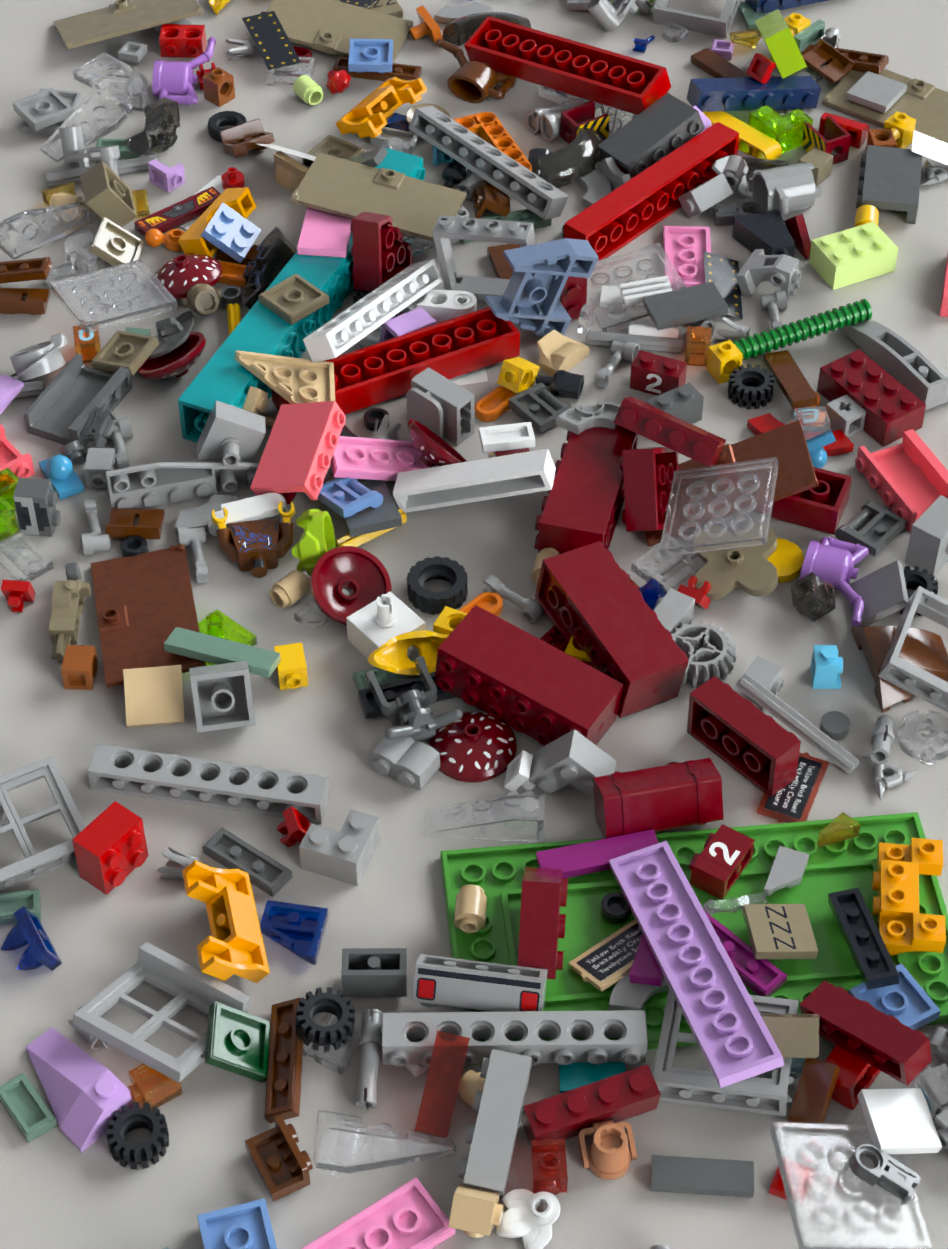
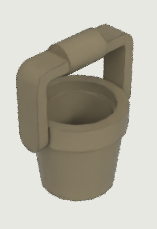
(202, 299)

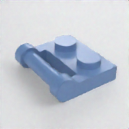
(348, 496)

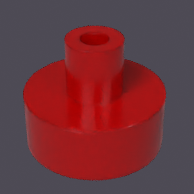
(233, 179)

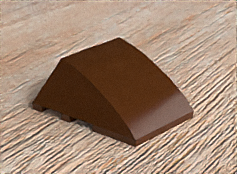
(919, 648)

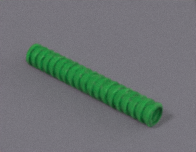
(802, 329)

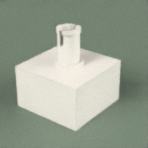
(381, 622)

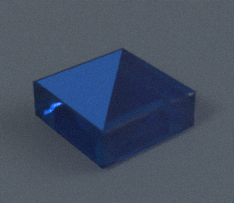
(398, 121)

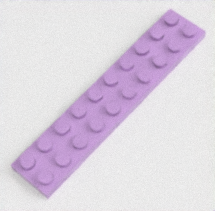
(696, 965)

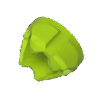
(315, 540)

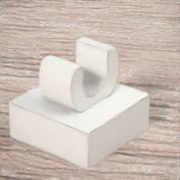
(518, 772)

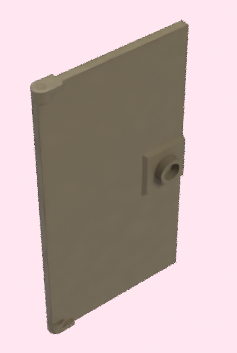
(121, 19)
(331, 24)
(919, 101)
(355, 188)

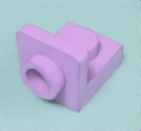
(166, 177)

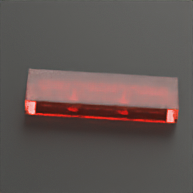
(442, 1084)

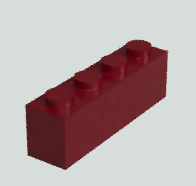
(669, 431)
(868, 1033)
(604, 1100)

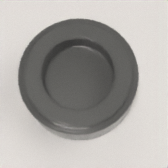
(73, 571)
(835, 725)

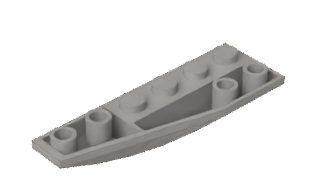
(901, 361)
(175, 482)

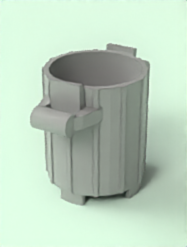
(784, 188)

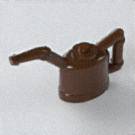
(475, 79)

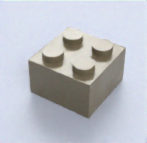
(107, 195)

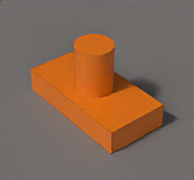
(426, 27)

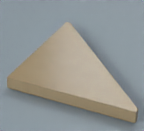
(291, 377)

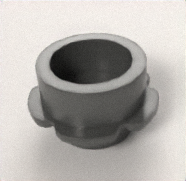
(230, 295)
(72, 450)

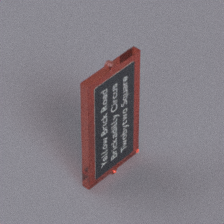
(797, 798)

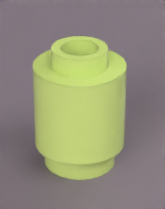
(308, 90)

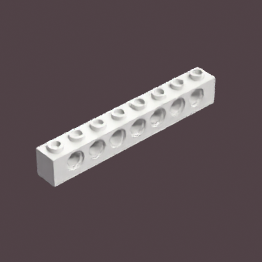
(372, 311)

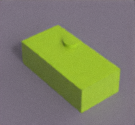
(780, 44)

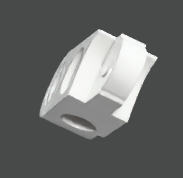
(445, 304)
(250, 509)

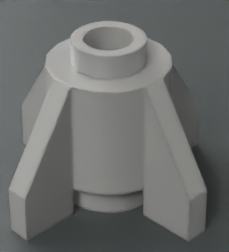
(735, 172)

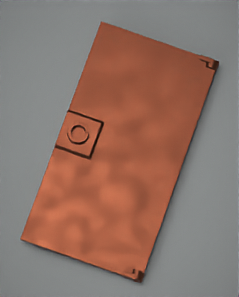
(785, 443)
(139, 607)

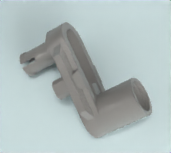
(613, 13)
(75, 151)

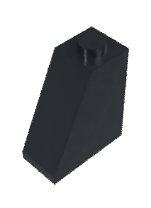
(763, 232)

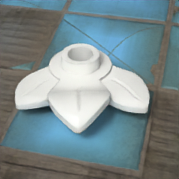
(525, 1221)

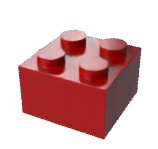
(110, 847)

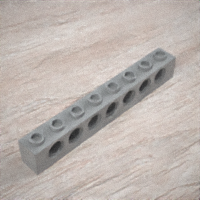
(488, 162)
(207, 782)
(528, 1028)

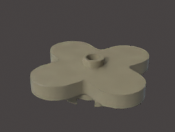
(739, 569)

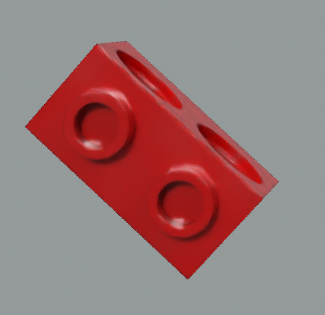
(182, 40)

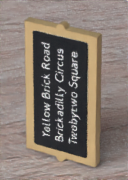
(610, 958)

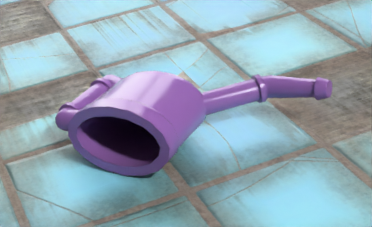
(177, 79)
(835, 563)

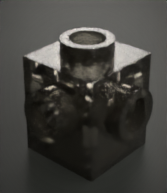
(813, 596)

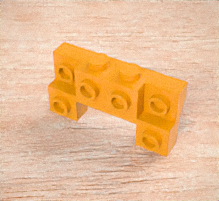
(371, 113)
(898, 896)
(233, 921)

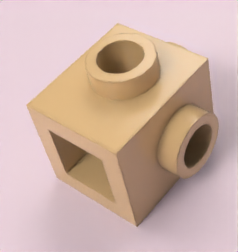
(475, 1211)

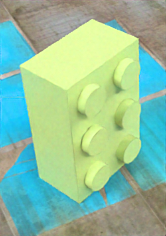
(853, 255)

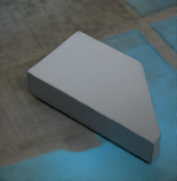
(786, 870)

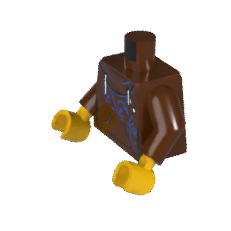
(256, 543)

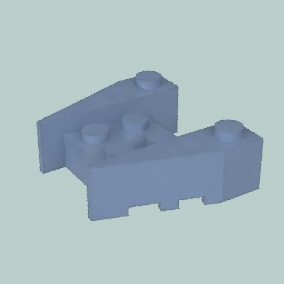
(538, 283)

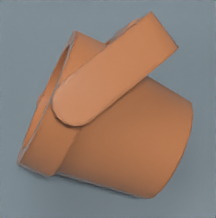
(610, 1149)

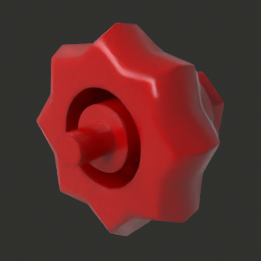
(338, 81)

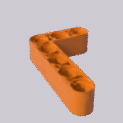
(490, 129)

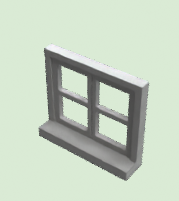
(54, 857)
(175, 978)
(701, 1087)

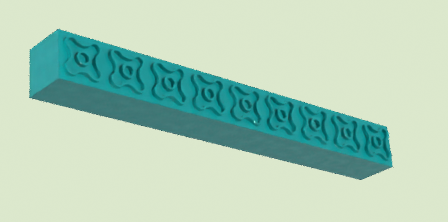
(268, 333)

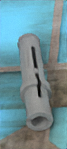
(370, 1045)

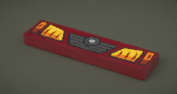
(178, 213)

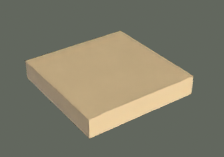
(154, 696)

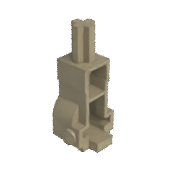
(65, 618)

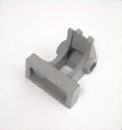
(767, 268)

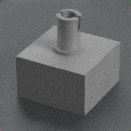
(231, 435)
(930, 538)
(222, 696)

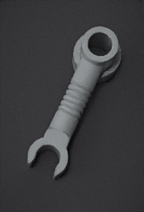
(773, 303)
(620, 352)
(117, 432)
(194, 538)
(95, 539)
(531, 608)

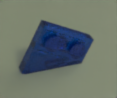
(295, 927)

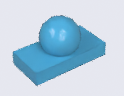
(816, 450)
(62, 476)

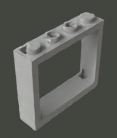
(696, 22)
(476, 230)
(906, 674)

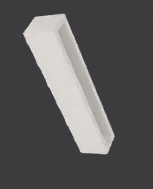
(474, 481)

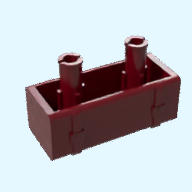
(658, 798)

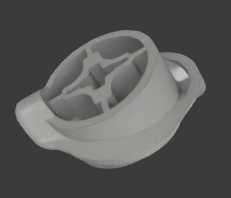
(39, 358)

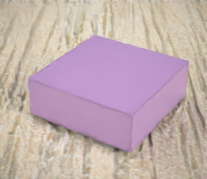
(723, 48)

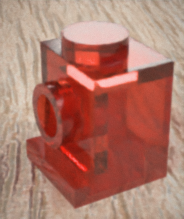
(549, 1166)

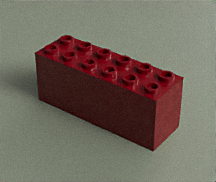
(585, 490)
(613, 624)
(525, 680)

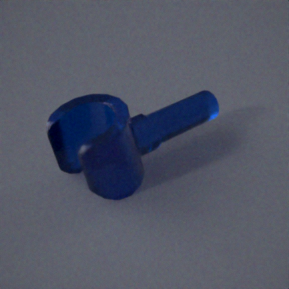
(641, 44)

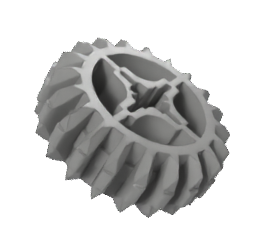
(707, 649)

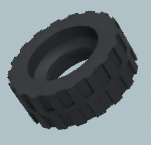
(434, 569)

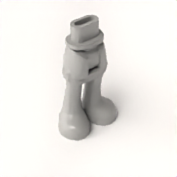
(549, 118)

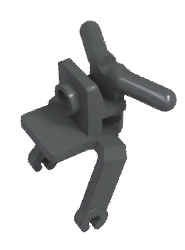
(412, 708)

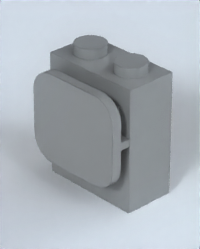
(441, 406)

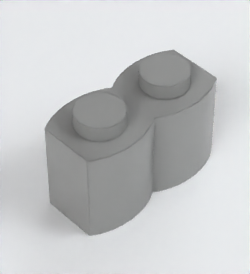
(406, 760)

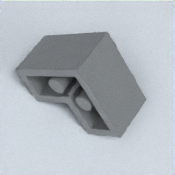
(570, 761)
(342, 853)

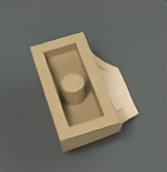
(288, 171)
(560, 352)

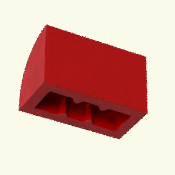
(856, 129)
(852, 1077)

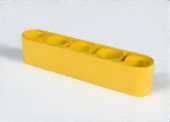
(750, 139)

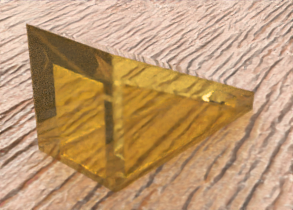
(747, 37)
(65, 188)
(141, 203)
(840, 829)

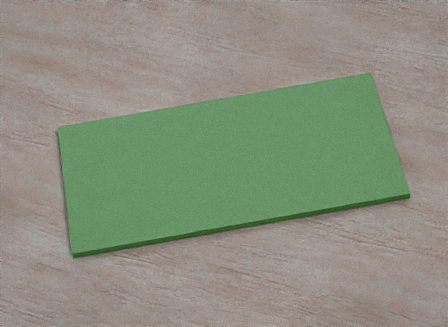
(828, 870)

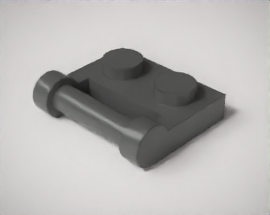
(534, 410)
(877, 532)

